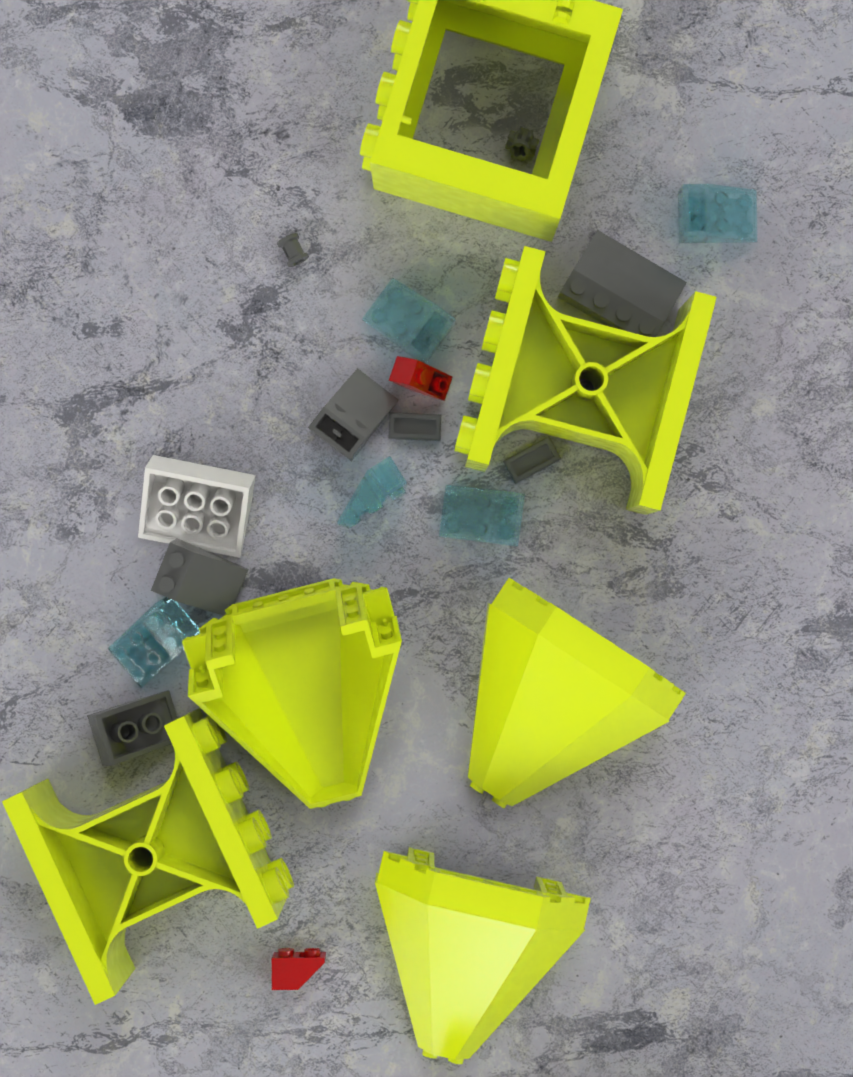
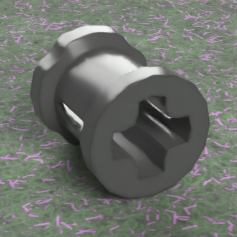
(292, 250)

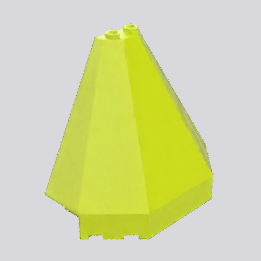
(301, 682)
(554, 698)
(469, 946)

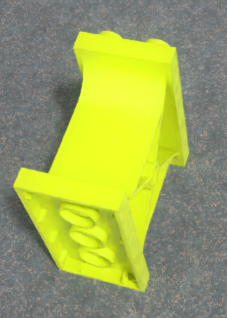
(535, 384)
(107, 880)

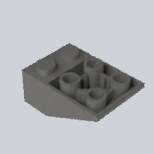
(353, 414)

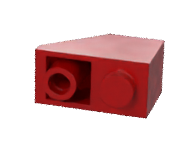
(420, 378)
(293, 968)

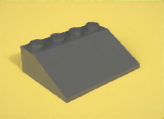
(621, 287)

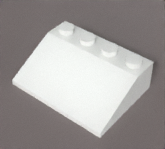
(195, 505)

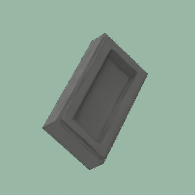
(414, 426)
(532, 460)

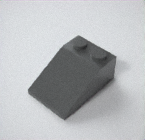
(198, 578)
(132, 728)

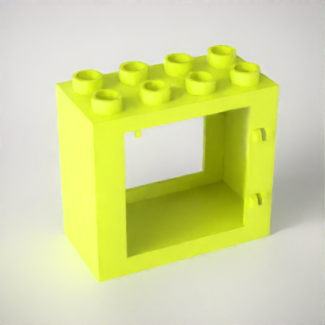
(555, 30)

